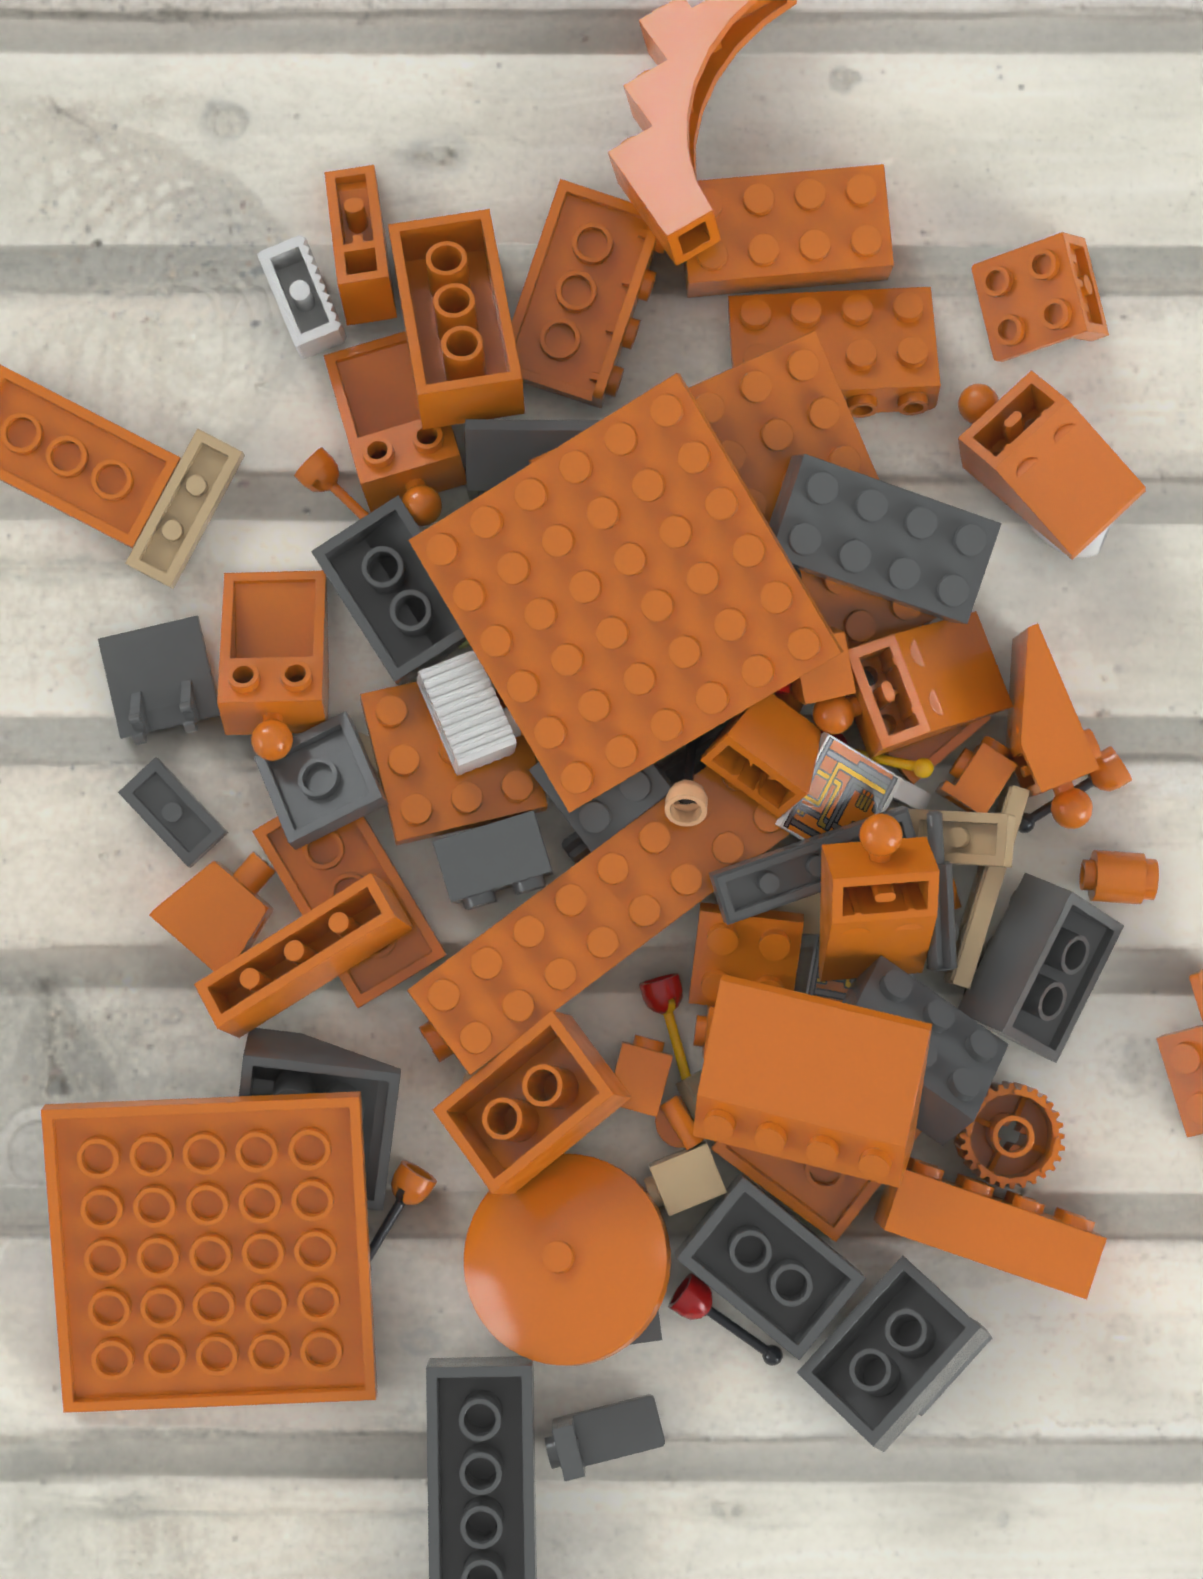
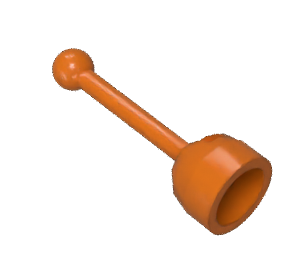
(321, 474)

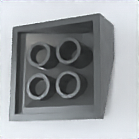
(300, 1064)

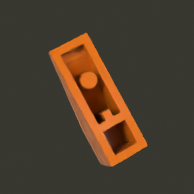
(360, 245)

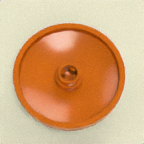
(568, 1262)

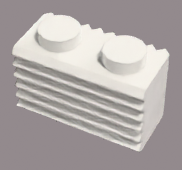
(302, 297)
(467, 712)

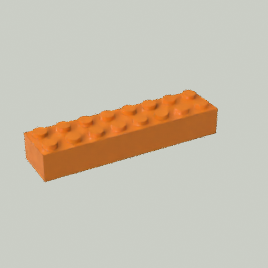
(588, 921)

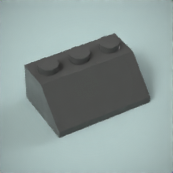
(504, 446)
(390, 591)
(1040, 966)

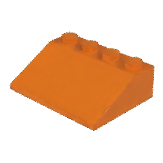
(812, 1080)

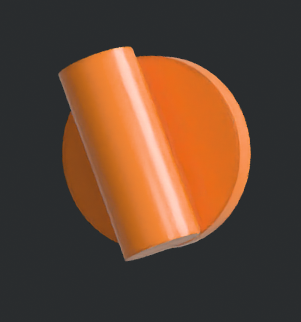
(676, 1124)

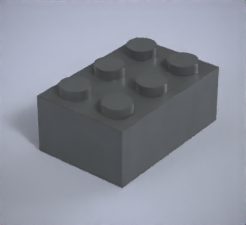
(960, 1050)
(769, 1266)
(892, 1354)

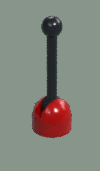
(694, 1301)

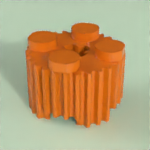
(1018, 1161)

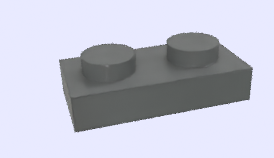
(173, 812)

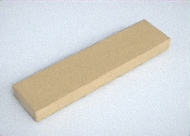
(983, 898)

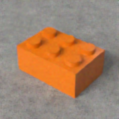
(531, 1103)

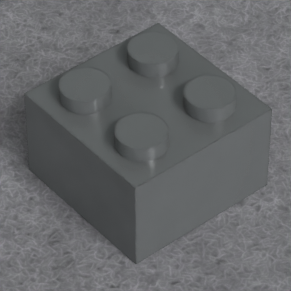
(493, 859)

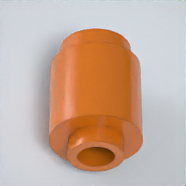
(1119, 877)

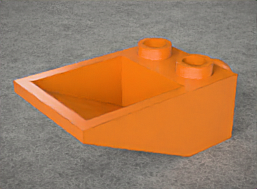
(386, 432)
(1045, 461)
(273, 657)
(922, 685)
(1046, 731)
(876, 901)

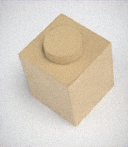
(684, 1179)

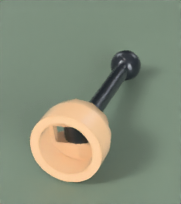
(686, 799)

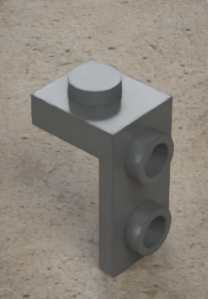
(603, 1435)

